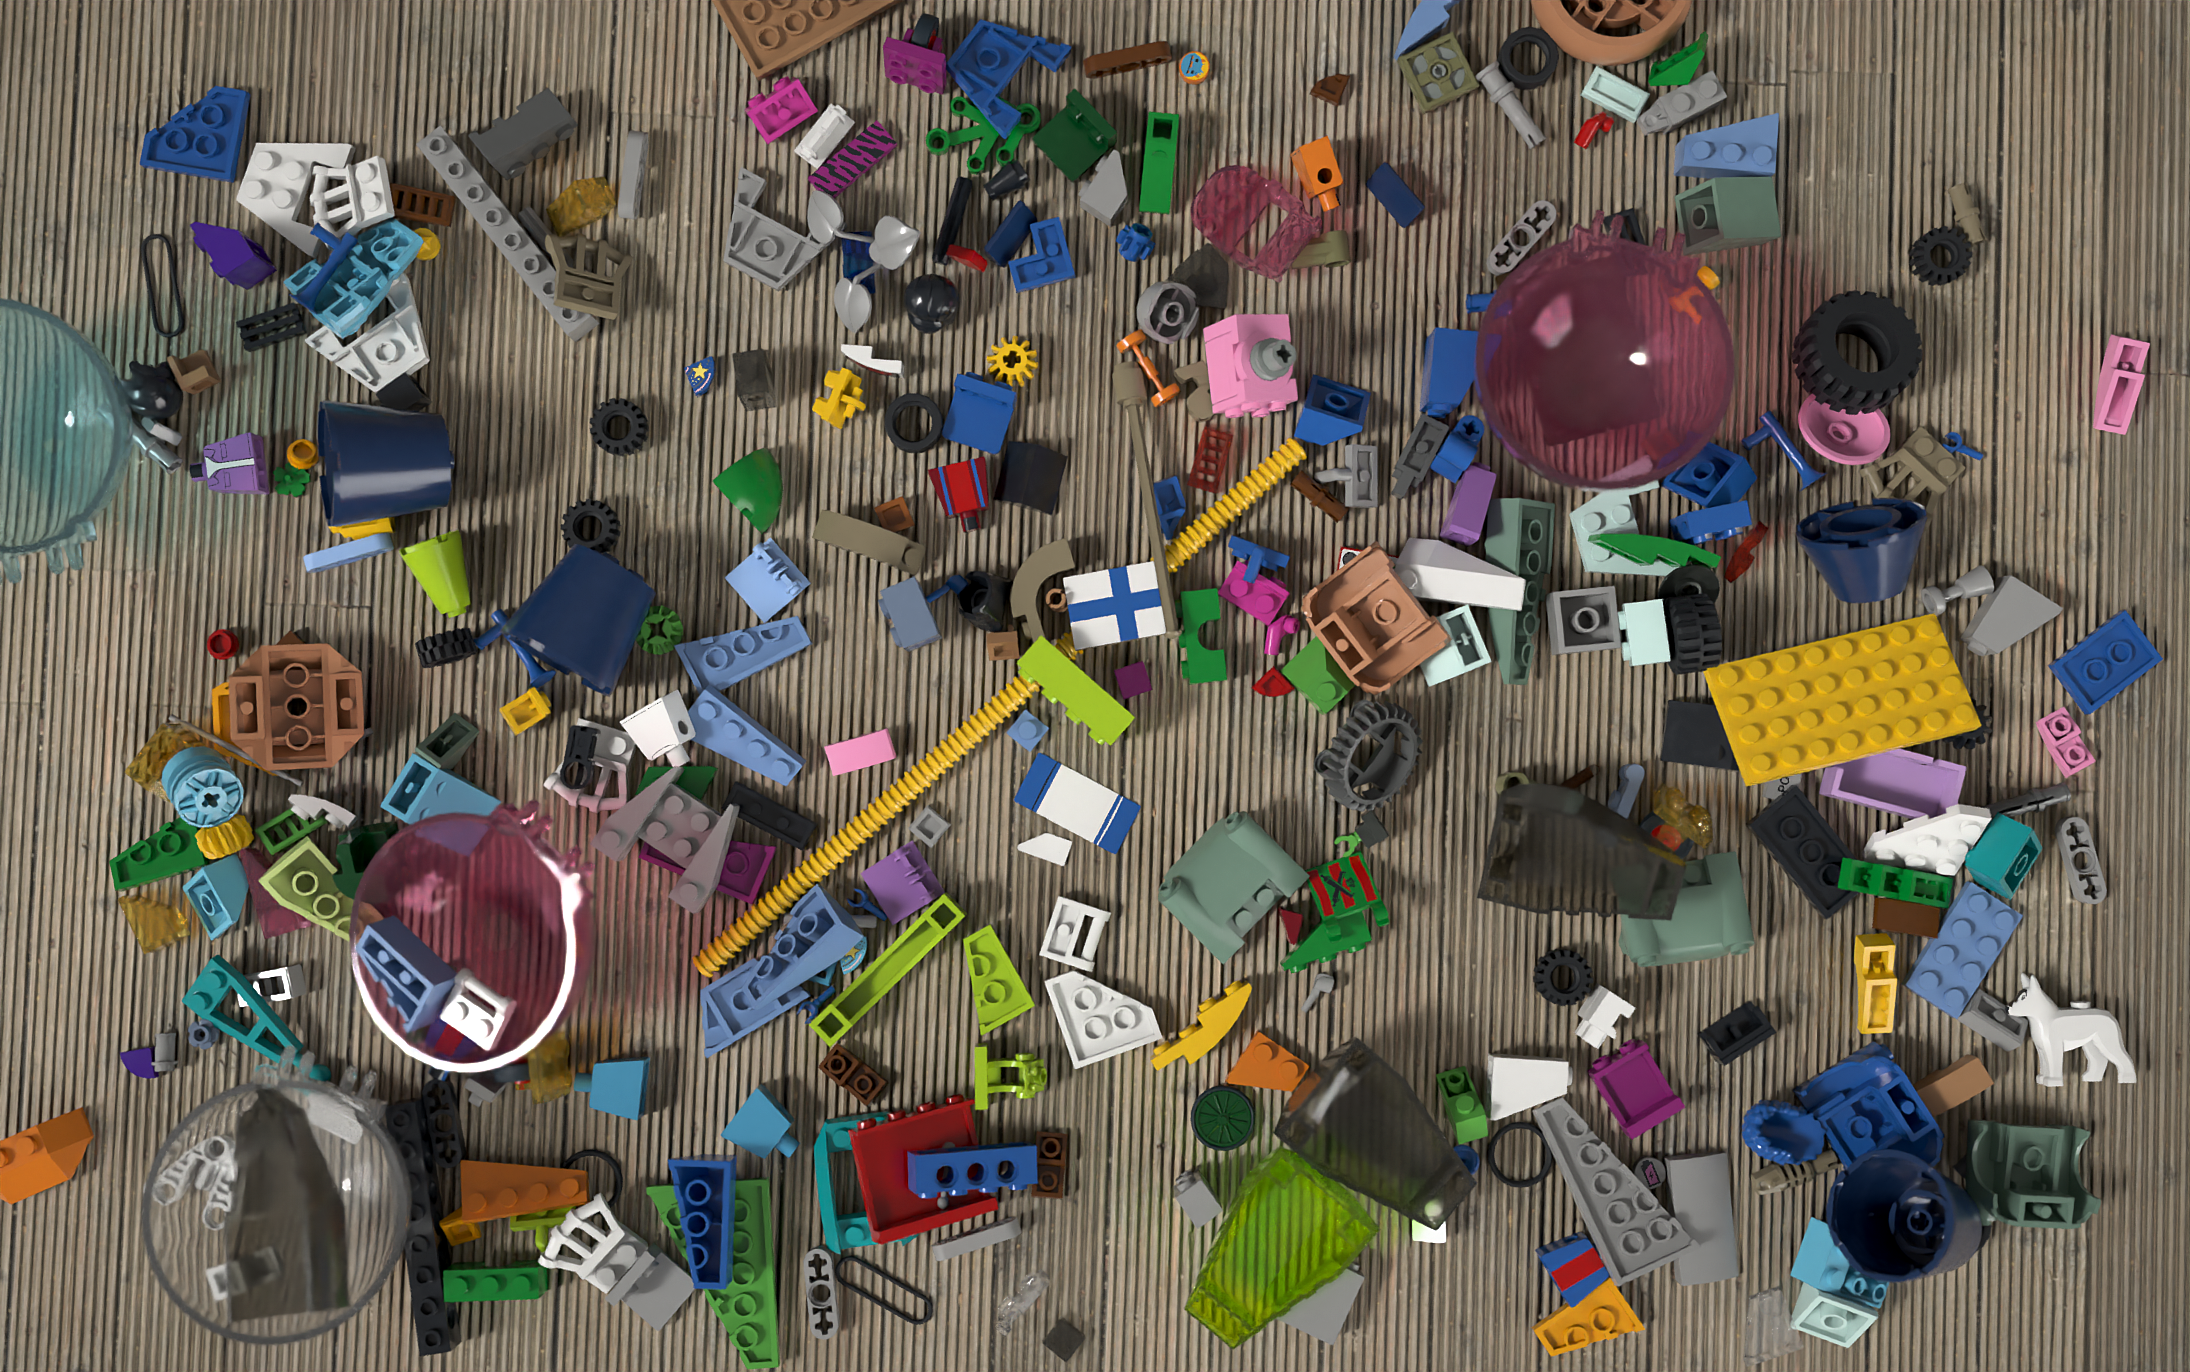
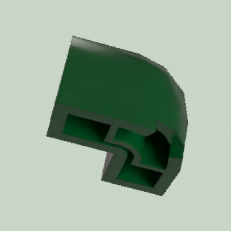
(357, 850)

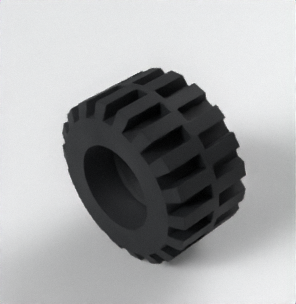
(1692, 633)

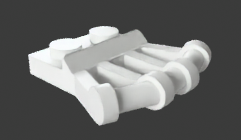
(368, 195)
(612, 752)
(607, 1259)

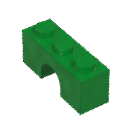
(1200, 664)
(494, 1283)

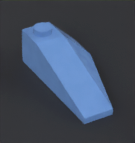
(810, 942)

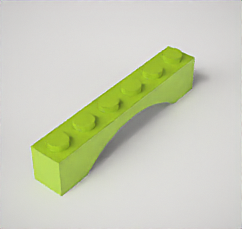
(888, 969)

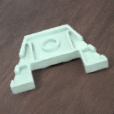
(1611, 514)

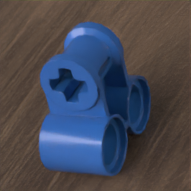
(1458, 448)

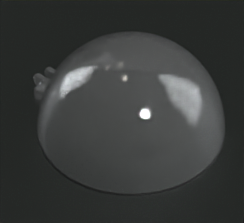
(191, 1193)

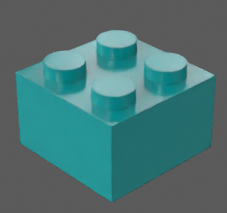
(2003, 855)

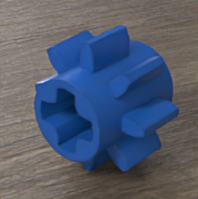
(1135, 242)

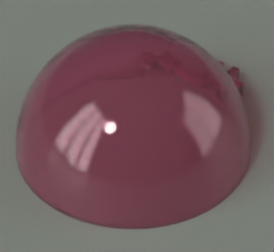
(1604, 360)
(489, 901)

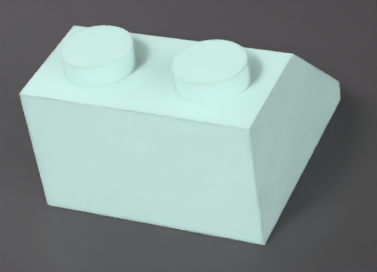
(1644, 633)

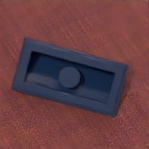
(1395, 195)
(1010, 234)

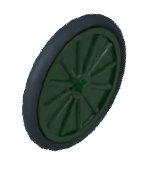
(1223, 1118)

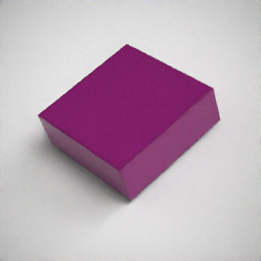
(1133, 680)

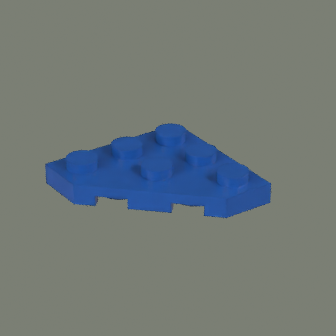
(201, 137)

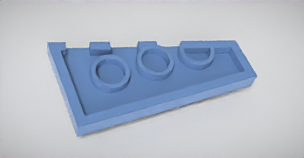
(741, 653)
(739, 737)

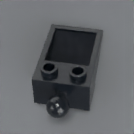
(1696, 737)

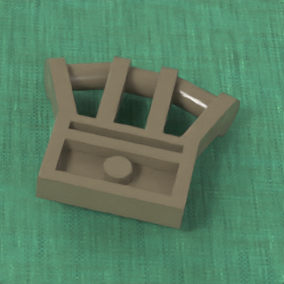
(582, 289)
(1925, 462)

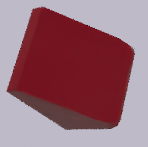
(1291, 923)

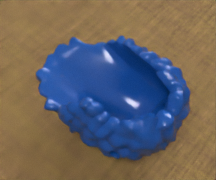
(1782, 1132)

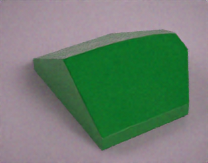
(1679, 67)

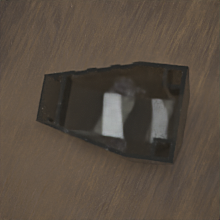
(1575, 857)
(1374, 1136)

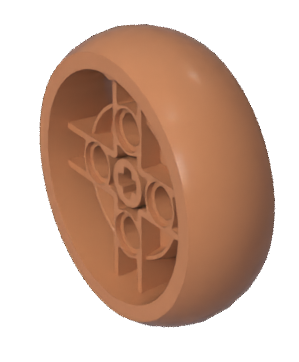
(1577, 36)

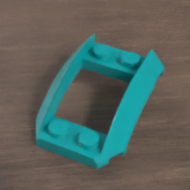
(846, 1229)

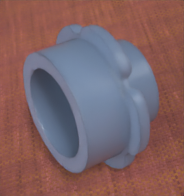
(210, 1037)

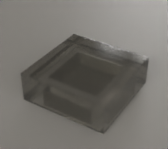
(1063, 1339)

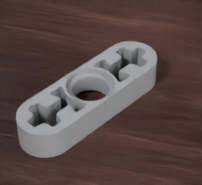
(633, 175)
(1541, 227)
(2082, 836)
(976, 1238)
(832, 1315)

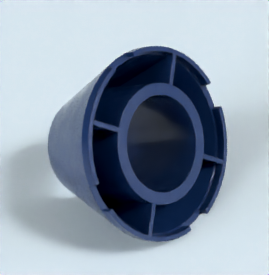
(1866, 548)

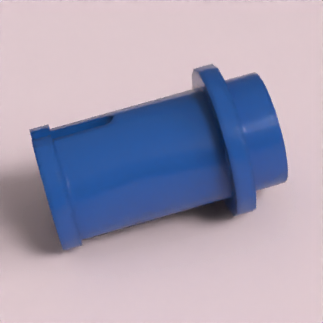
(1478, 302)

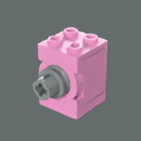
(1250, 364)

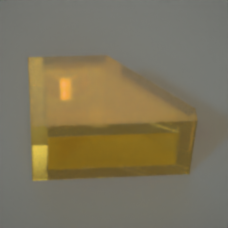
(580, 205)
(154, 922)

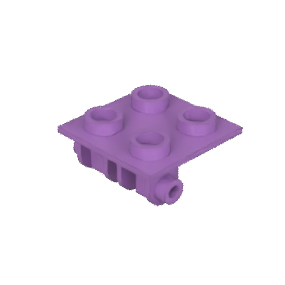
(902, 882)

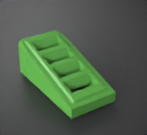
(275, 849)

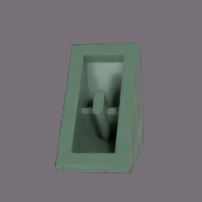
(448, 742)

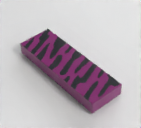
(853, 160)

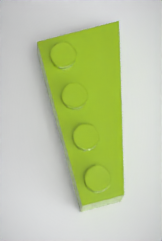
(1075, 690)

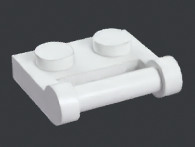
(1065, 929)
(474, 1017)

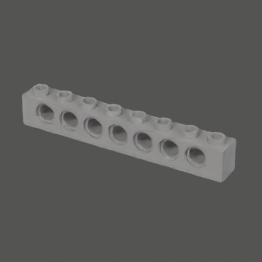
(502, 228)

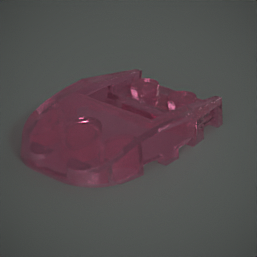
(1231, 205)

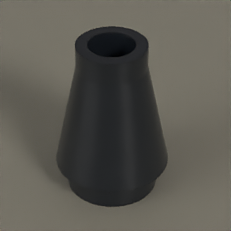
(1007, 180)

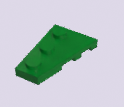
(159, 857)

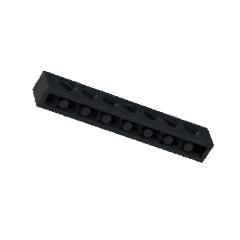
(426, 1242)

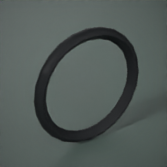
(619, 1179)
(1520, 1184)

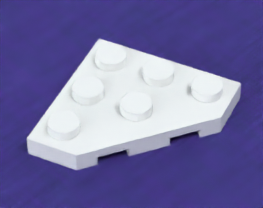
(1928, 843)
(1098, 1019)

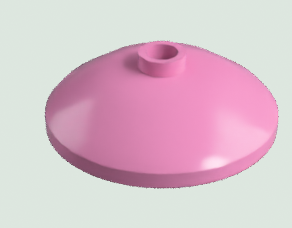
(1843, 436)

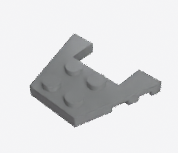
(763, 245)

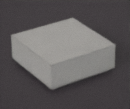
(929, 826)

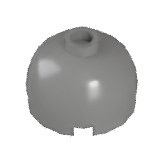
(1167, 311)

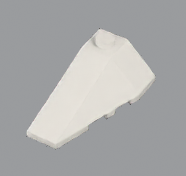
(1448, 575)

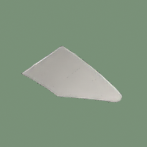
(1047, 847)

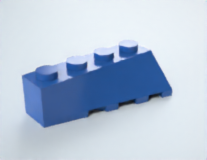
(707, 1212)

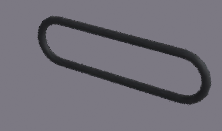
(174, 281)
(891, 1279)

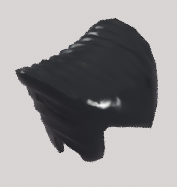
(984, 600)

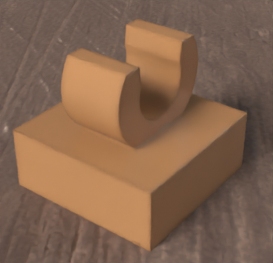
(1003, 645)

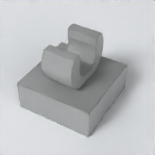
(483, 1087)

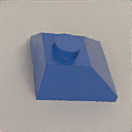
(1331, 411)
(1712, 477)

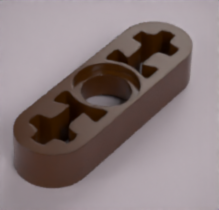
(1127, 59)

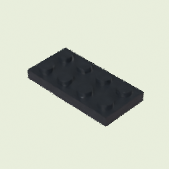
(1804, 849)

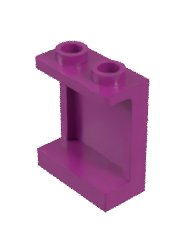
(1634, 1088)

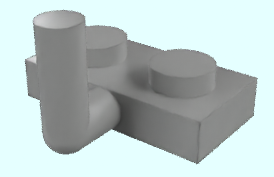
(1359, 476)

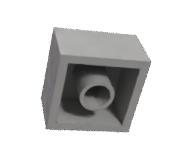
(1583, 620)

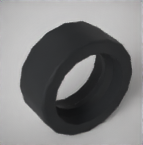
(1543, 41)
(905, 401)

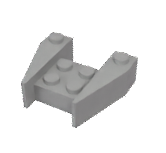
(677, 827)

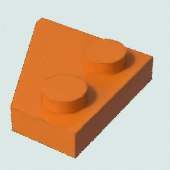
(1267, 1066)

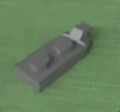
(1418, 454)

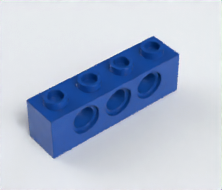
(925, 1164)

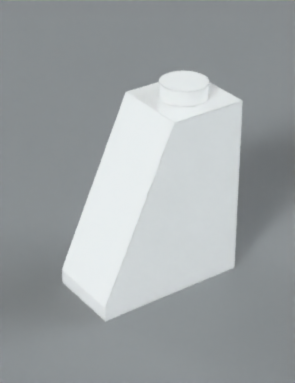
(1523, 1082)

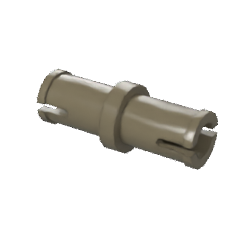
(1967, 214)

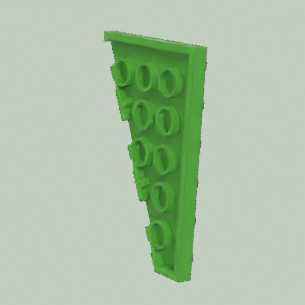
(749, 1301)

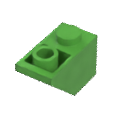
(1462, 1105)

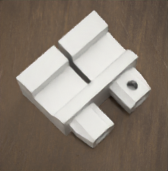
(1599, 1015)

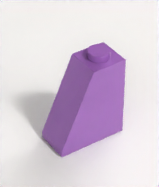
(1469, 505)

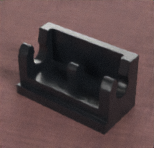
(1736, 1033)

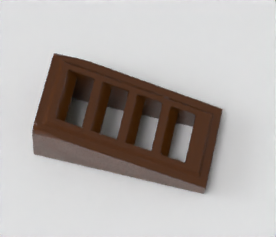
(408, 193)

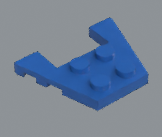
(990, 61)

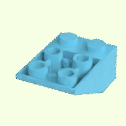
(428, 791)
(1826, 1269)

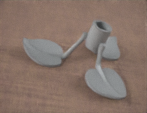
(889, 250)

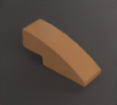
(1953, 1085)

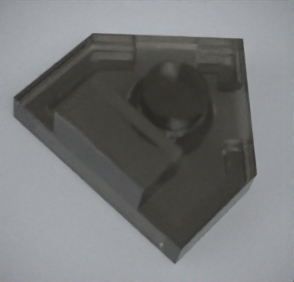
(1206, 276)

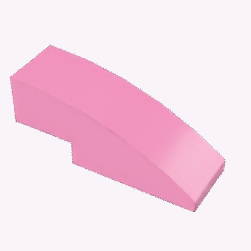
(2119, 383)

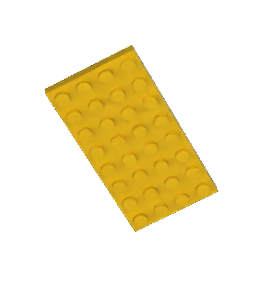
(1841, 699)

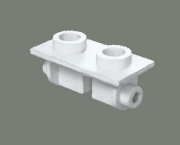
(824, 136)

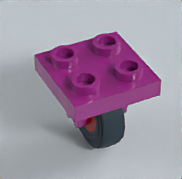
(917, 57)

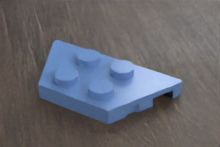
(729, 1013)

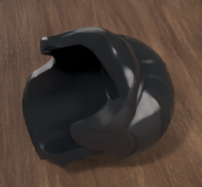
(931, 302)
(153, 390)

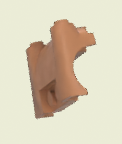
(1372, 621)

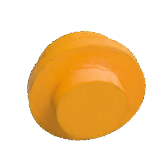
(302, 454)

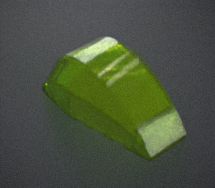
(1276, 1247)

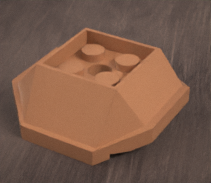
(287, 672)

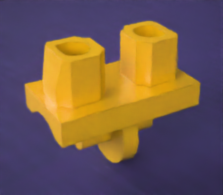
(843, 398)

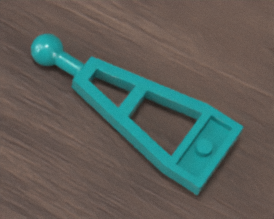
(210, 991)

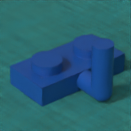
(1259, 557)

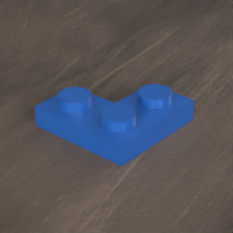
(1050, 263)

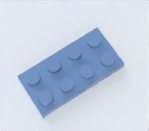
(1964, 952)

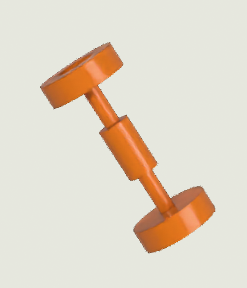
(1131, 342)

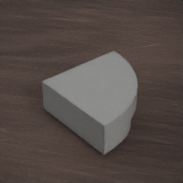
(154, 427)

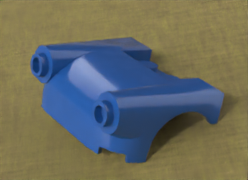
(1870, 1107)

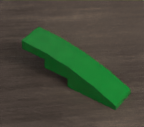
(1645, 549)
(1895, 883)

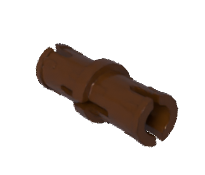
(1319, 496)

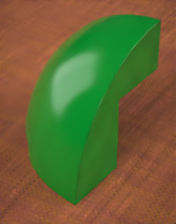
(754, 487)

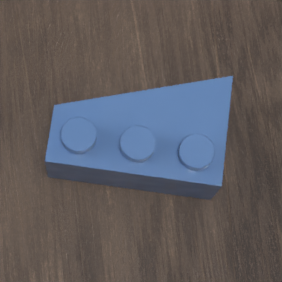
(1730, 150)
(408, 970)

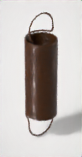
(1578, 779)

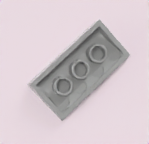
(1702, 1204)

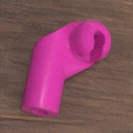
(1279, 629)

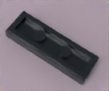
(771, 816)

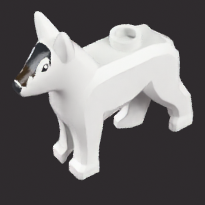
(2067, 1028)

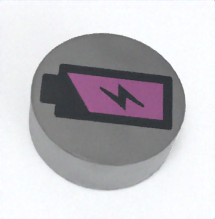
(1649, 1171)

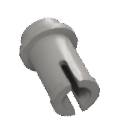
(165, 1052)

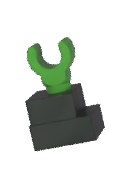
(1369, 831)

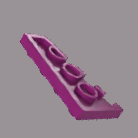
(741, 873)

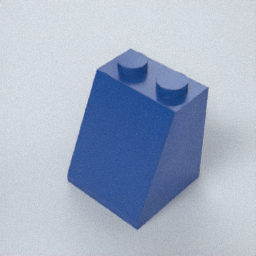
(1447, 370)

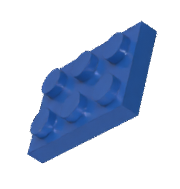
(2105, 662)

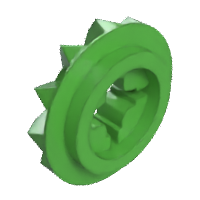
(672, 628)

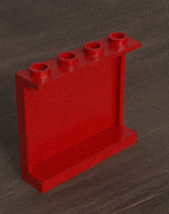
(883, 1168)

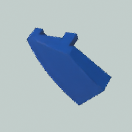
(1169, 504)

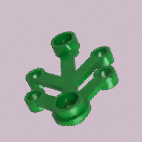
(985, 131)

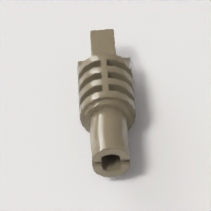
(1780, 1177)

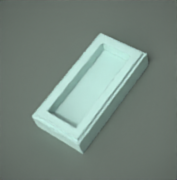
(1615, 94)

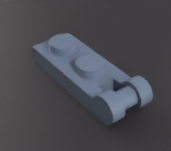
(1623, 799)

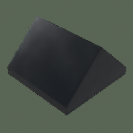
(1030, 477)

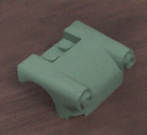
(1229, 883)
(1706, 920)
(2027, 1174)

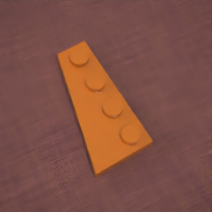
(513, 1190)

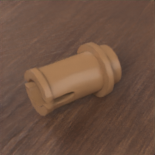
(1062, 606)

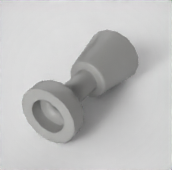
(1972, 584)

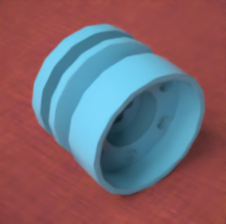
(202, 787)

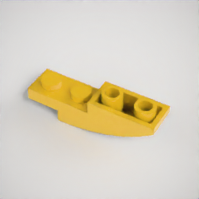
(1215, 1019)

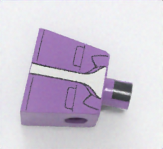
(234, 466)

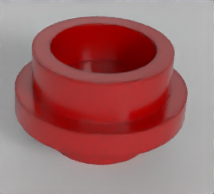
(223, 644)

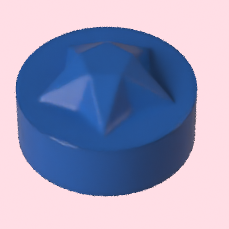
(1469, 1157)

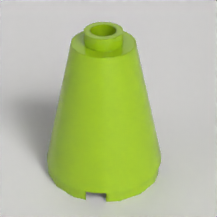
(441, 571)

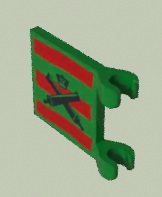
(1344, 889)

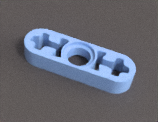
(348, 552)

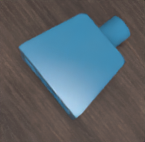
(617, 1086)
(762, 1125)

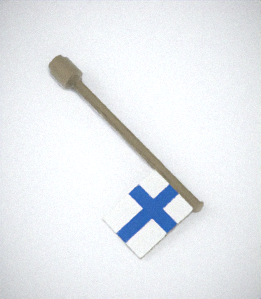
(1135, 598)

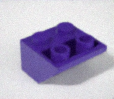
(233, 254)

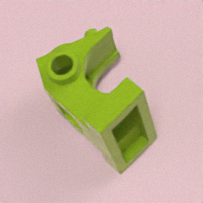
(988, 1075)

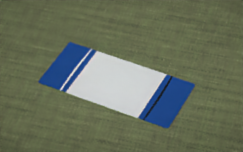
(1077, 803)

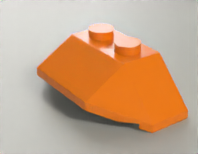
(43, 1155)

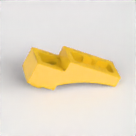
(1875, 982)

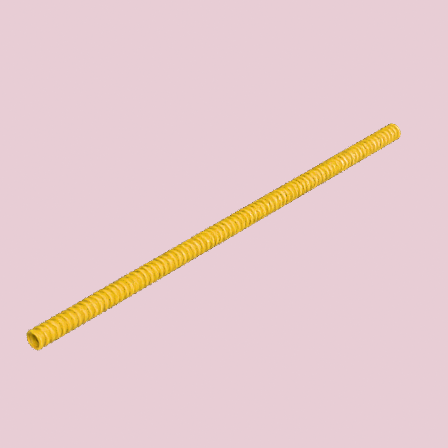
(972, 731)

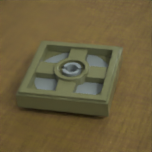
(1438, 72)

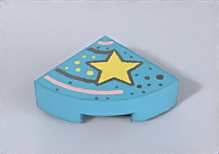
(854, 956)

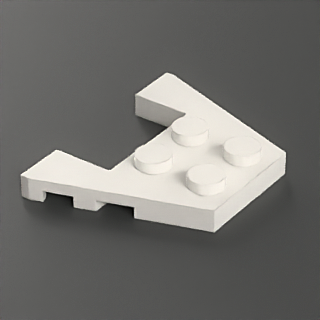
(279, 181)
(384, 350)

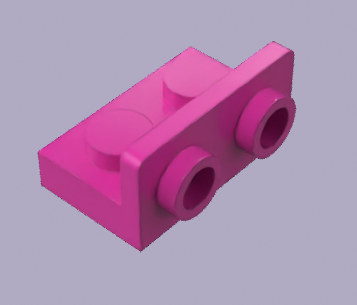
(780, 108)
(1259, 599)

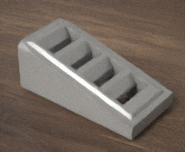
(289, 981)

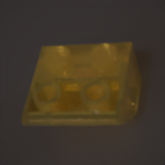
(151, 760)

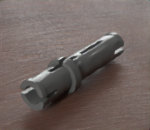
(2033, 800)

